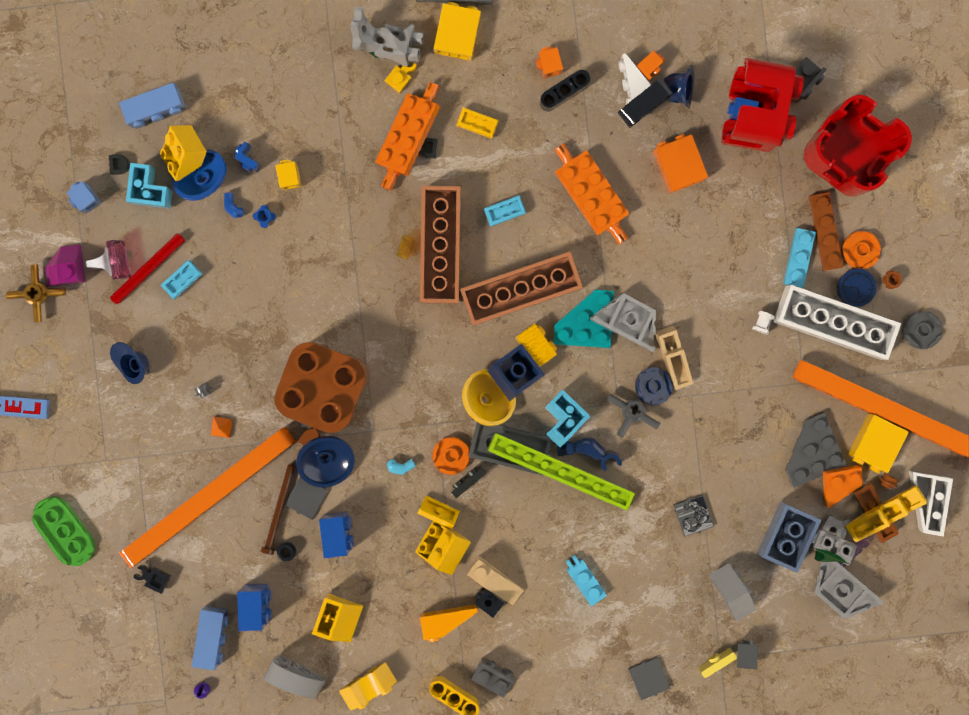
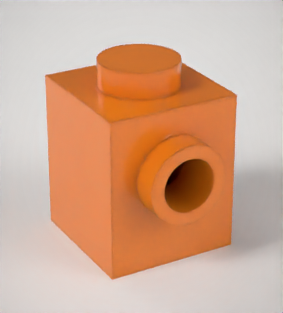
(549, 62)

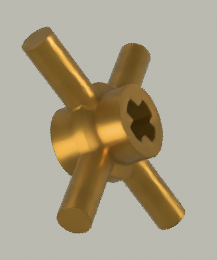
(34, 286)

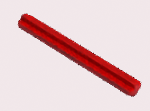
(141, 274)

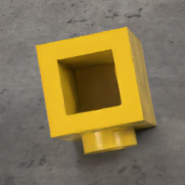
(288, 175)

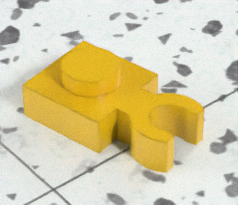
(399, 77)

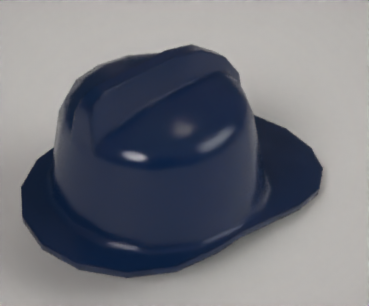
(130, 363)

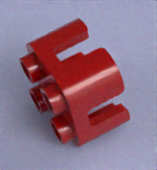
(770, 124)
(856, 147)

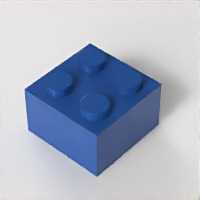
(336, 534)
(253, 607)

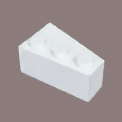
(937, 492)

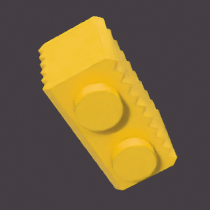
(537, 344)

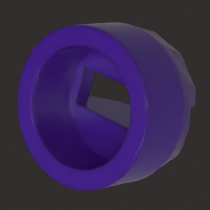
(205, 692)

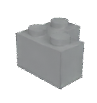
(735, 594)

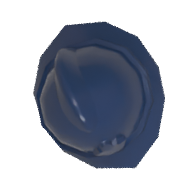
(682, 86)

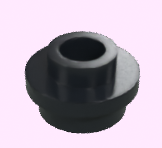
(280, 551)

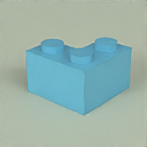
(142, 188)
(569, 417)

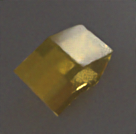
(405, 247)

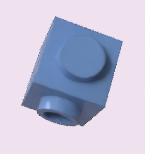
(83, 197)

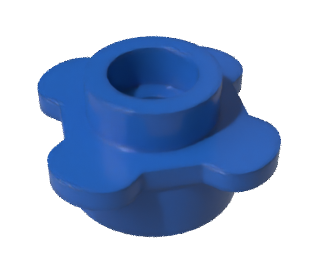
(259, 216)

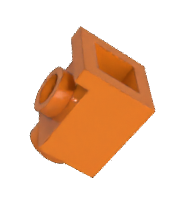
(651, 65)

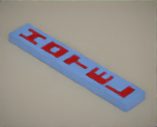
(24, 407)

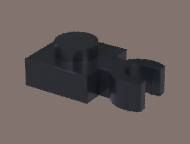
(155, 579)

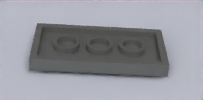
(483, 437)

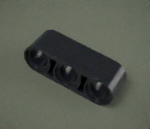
(569, 82)
(645, 102)

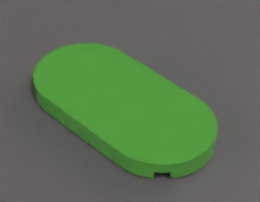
(63, 531)

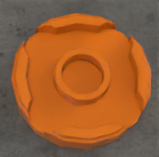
(861, 250)
(451, 455)

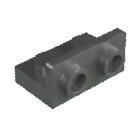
(493, 677)

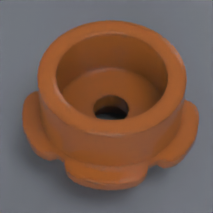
(896, 282)
(888, 481)

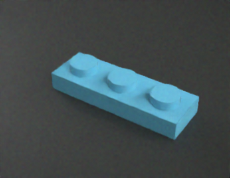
(799, 257)

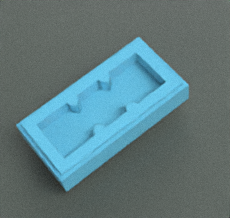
(504, 211)
(181, 279)

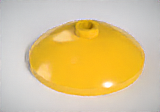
(496, 408)

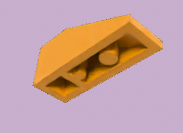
(441, 622)

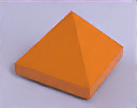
(221, 427)

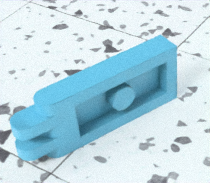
(585, 581)

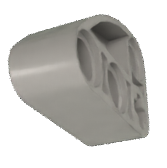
(294, 677)

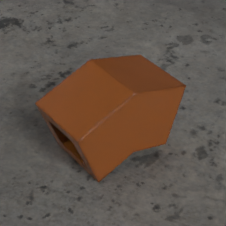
(309, 435)

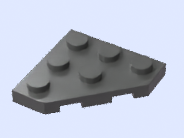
(814, 452)

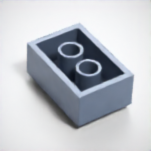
(788, 537)

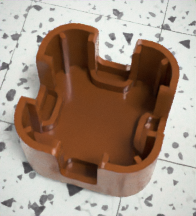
(321, 387)

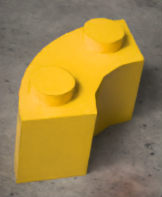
(363, 689)

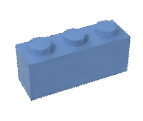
(152, 106)
(210, 638)

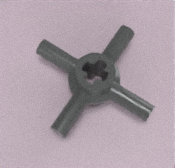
(629, 417)

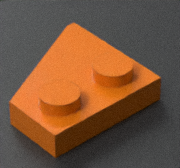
(840, 483)

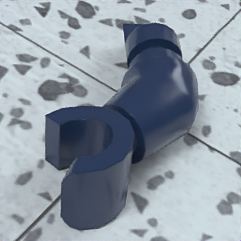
(589, 447)

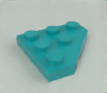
(578, 329)

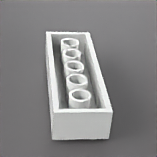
(837, 322)

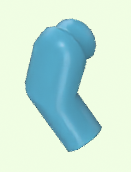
(398, 468)

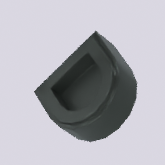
(429, 148)
(118, 164)

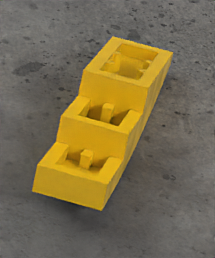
(886, 513)

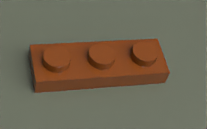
(868, 499)

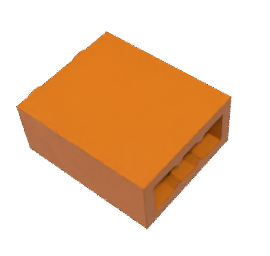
(680, 163)

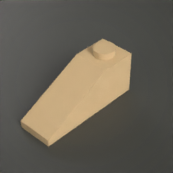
(494, 580)

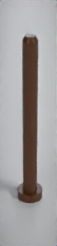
(267, 549)

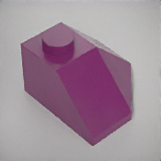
(65, 267)

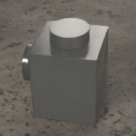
(747, 655)

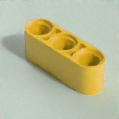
(450, 688)

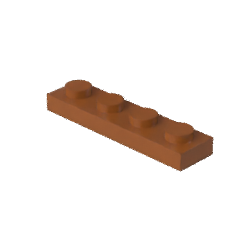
(826, 231)

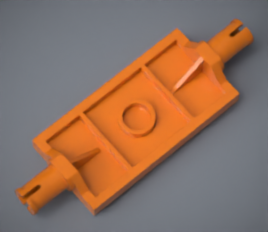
(407, 135)
(591, 193)

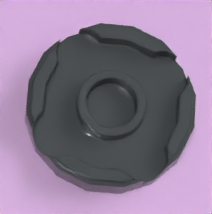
(922, 330)

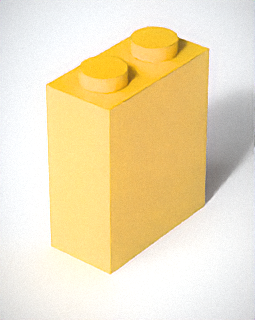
(457, 31)
(877, 444)

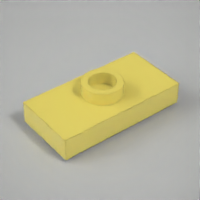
(717, 662)

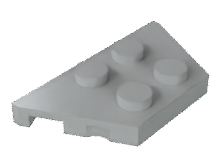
(629, 319)
(843, 591)

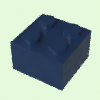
(515, 372)

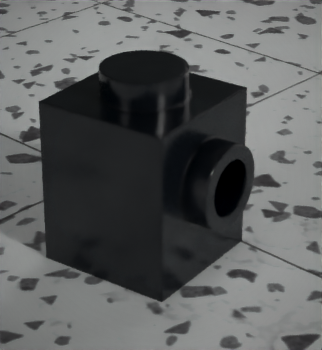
(488, 601)

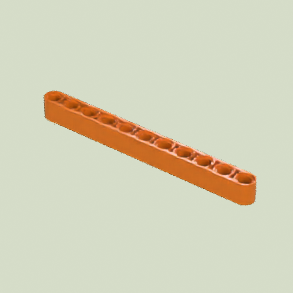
(882, 407)
(207, 497)

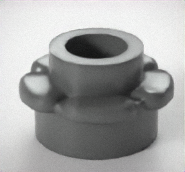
(203, 390)

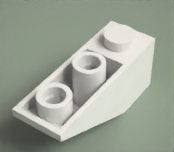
(633, 81)

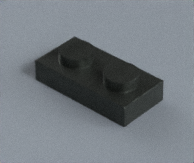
(461, 486)

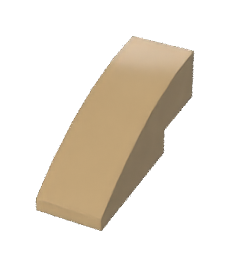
(674, 357)

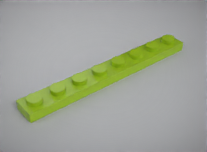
(560, 471)

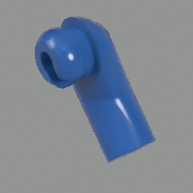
(230, 207)

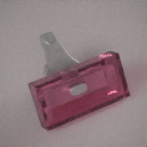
(113, 260)

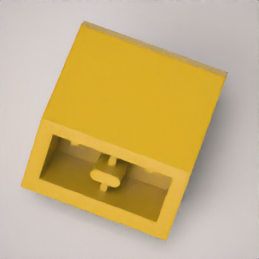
(182, 151)
(442, 547)
(337, 619)

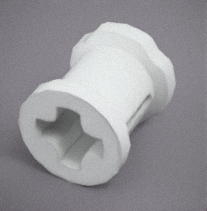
(763, 322)

